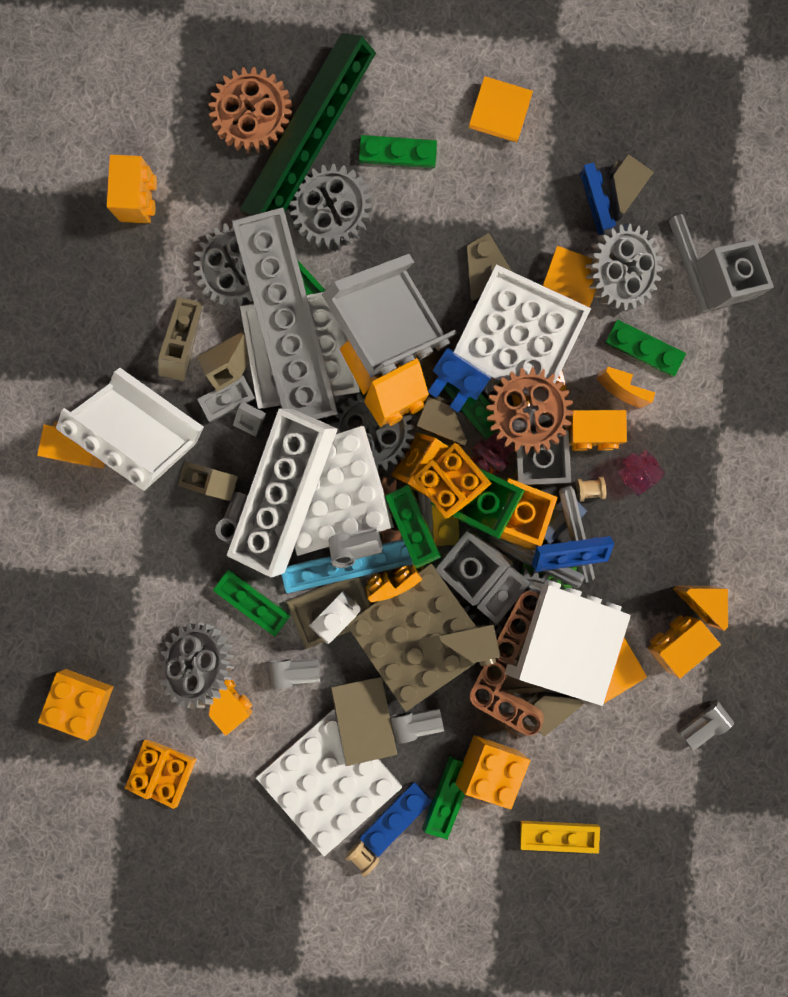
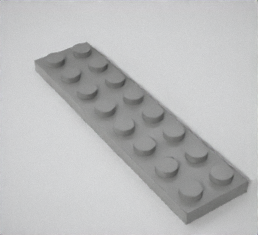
(284, 313)

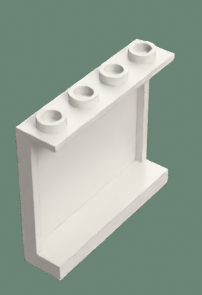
(131, 429)
(571, 643)

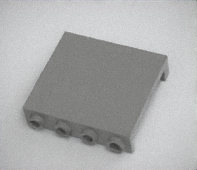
(385, 316)

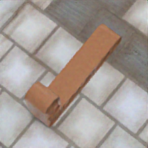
(494, 684)

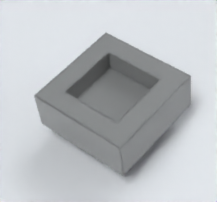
(249, 419)

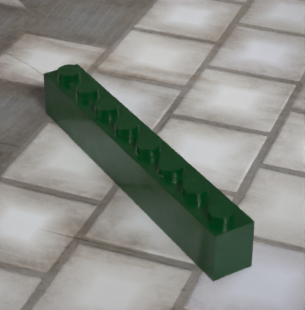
(310, 125)

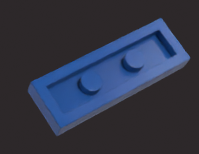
(597, 200)
(572, 553)
(396, 819)

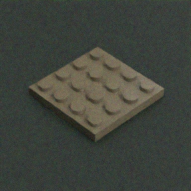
(405, 640)

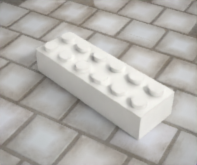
(281, 492)

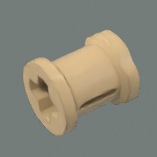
(591, 489)
(362, 858)

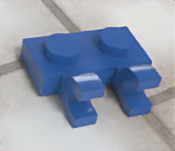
(462, 375)

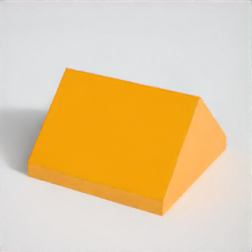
(708, 603)

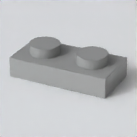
(226, 400)
(503, 595)

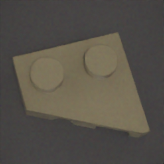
(482, 259)

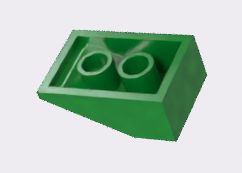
(492, 507)

